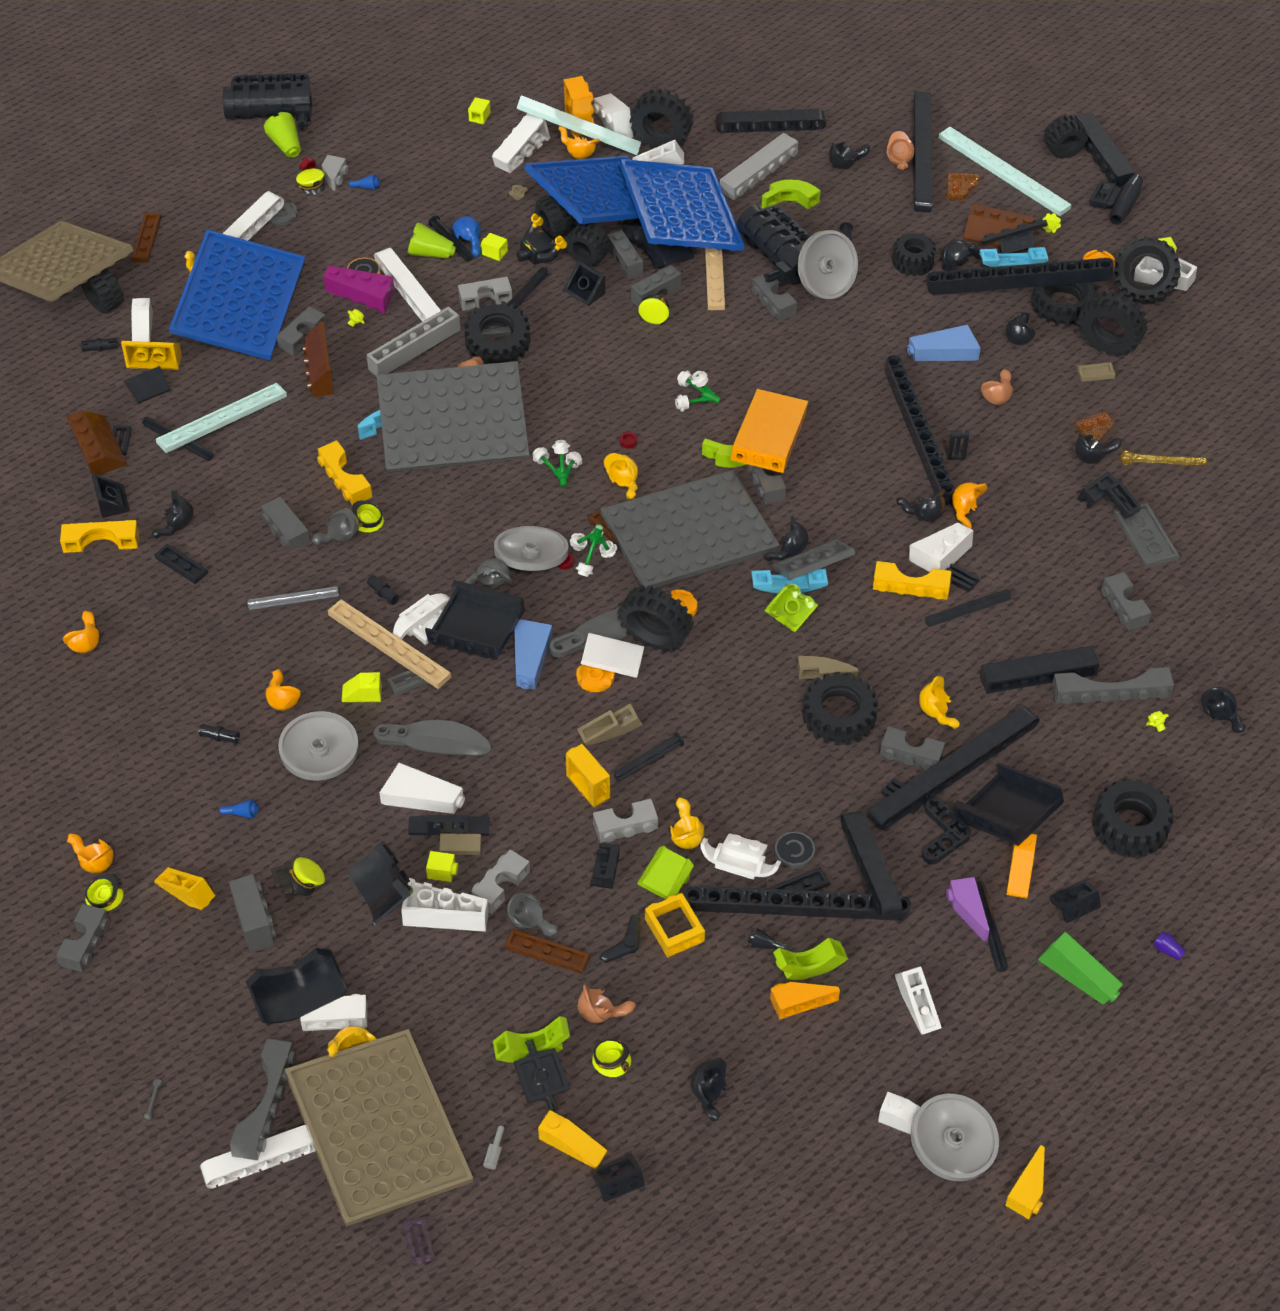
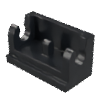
(1095, 490)
(605, 865)

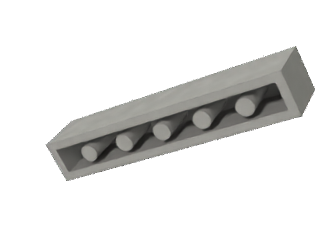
(759, 166)
(413, 342)

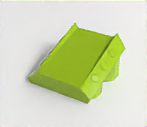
(791, 607)
(666, 873)

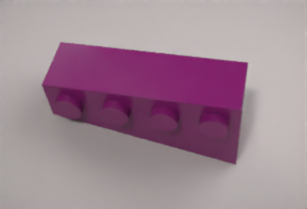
(360, 286)

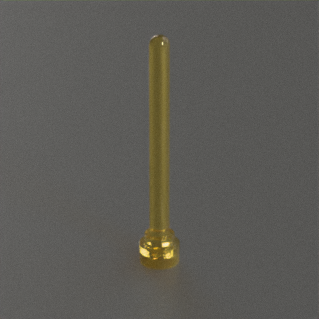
(1128, 457)

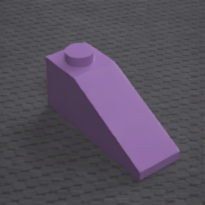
(968, 904)

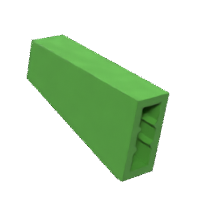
(1081, 969)

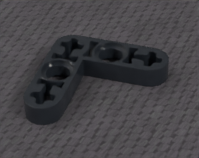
(950, 834)

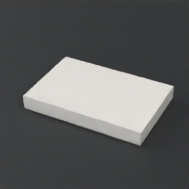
(612, 655)

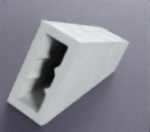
(420, 791)

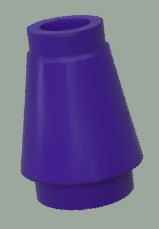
(1169, 946)

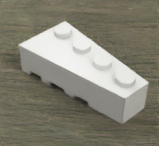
(521, 142)
(443, 909)

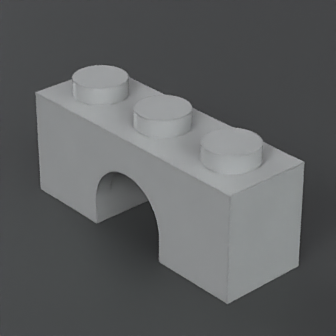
(471, 293)
(611, 827)
(509, 868)

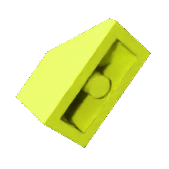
(363, 688)

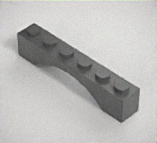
(1074, 688)
(251, 1133)

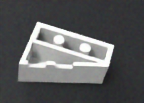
(613, 114)
(1151, 270)
(941, 547)

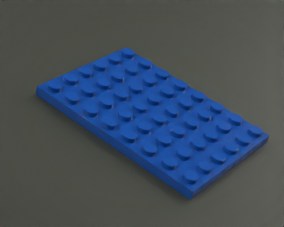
(587, 188)
(681, 205)
(237, 295)

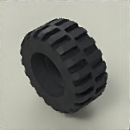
(1126, 837)

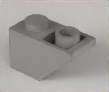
(334, 171)

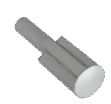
(494, 1150)

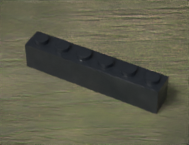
(1105, 151)
(1037, 669)

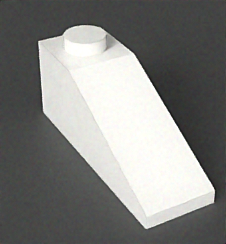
(665, 153)
(141, 319)
(918, 999)
(338, 1014)
(898, 1112)

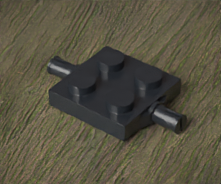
(541, 1075)

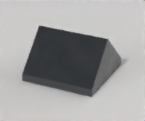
(585, 284)
(147, 385)
(110, 496)

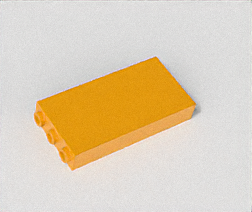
(769, 430)

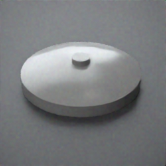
(827, 264)
(531, 548)
(318, 745)
(954, 1137)

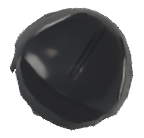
(844, 157)
(956, 252)
(1018, 330)
(1093, 451)
(928, 509)
(179, 514)
(795, 540)
(1222, 705)
(707, 1084)

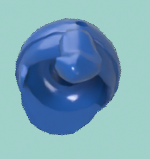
(469, 230)

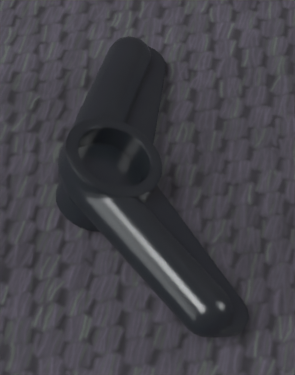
(628, 945)

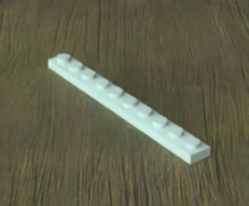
(1005, 171)

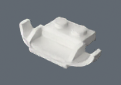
(420, 616)
(740, 857)

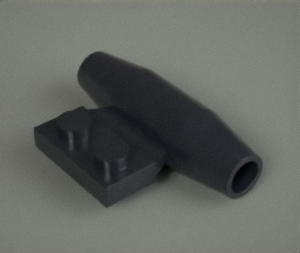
(1120, 199)

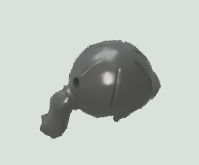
(341, 527)
(491, 572)
(526, 912)

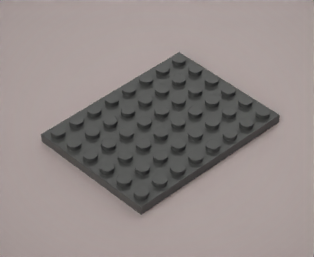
(452, 416)
(689, 530)

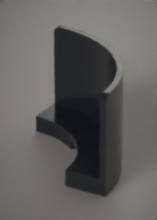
(659, 253)
(381, 881)
(298, 990)

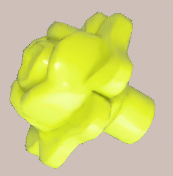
(1053, 222)
(355, 317)
(1156, 720)

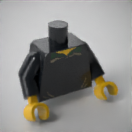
(538, 246)

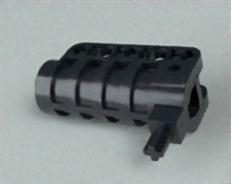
(269, 96)
(774, 240)

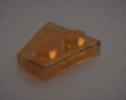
(960, 185)
(1095, 425)

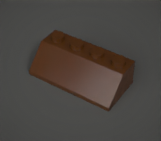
(989, 220)
(318, 362)
(96, 441)

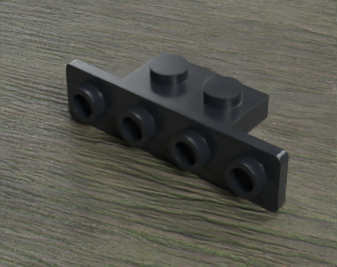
(1016, 239)
(448, 825)

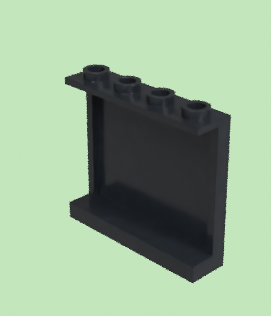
(477, 620)
(1011, 805)

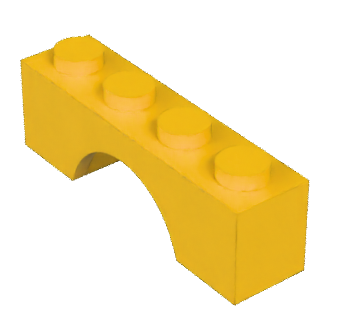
(353, 486)
(77, 536)
(932, 585)

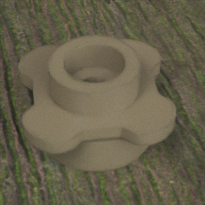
(518, 192)

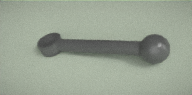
(157, 1084)

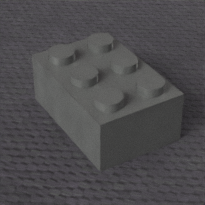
(253, 913)

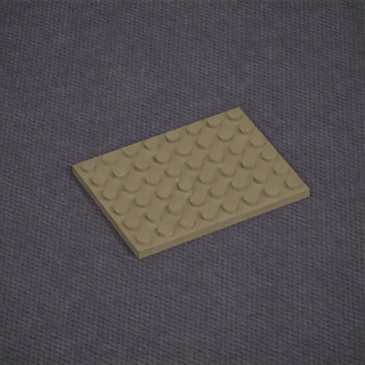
(59, 260)
(378, 1127)

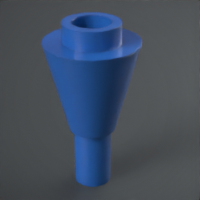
(370, 182)
(244, 809)

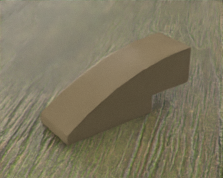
(813, 667)
(610, 725)

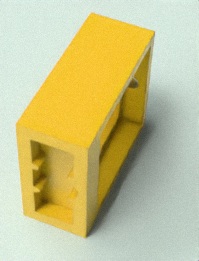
(587, 775)
(681, 941)

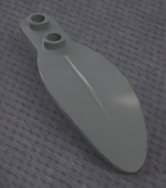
(603, 625)
(435, 737)

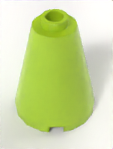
(283, 133)
(430, 243)

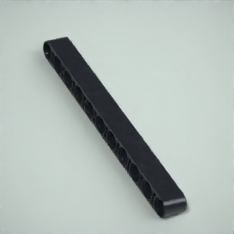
(922, 152)
(1020, 276)
(919, 427)
(953, 767)
(786, 907)

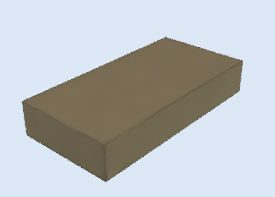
(1096, 372)
(460, 844)

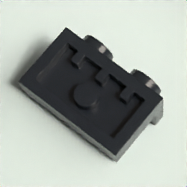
(1077, 900)
(618, 1177)

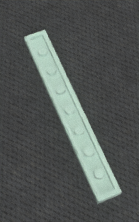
(578, 125)
(221, 417)

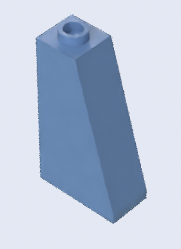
(945, 345)
(531, 648)

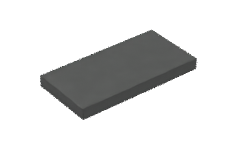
(1147, 537)
(813, 559)

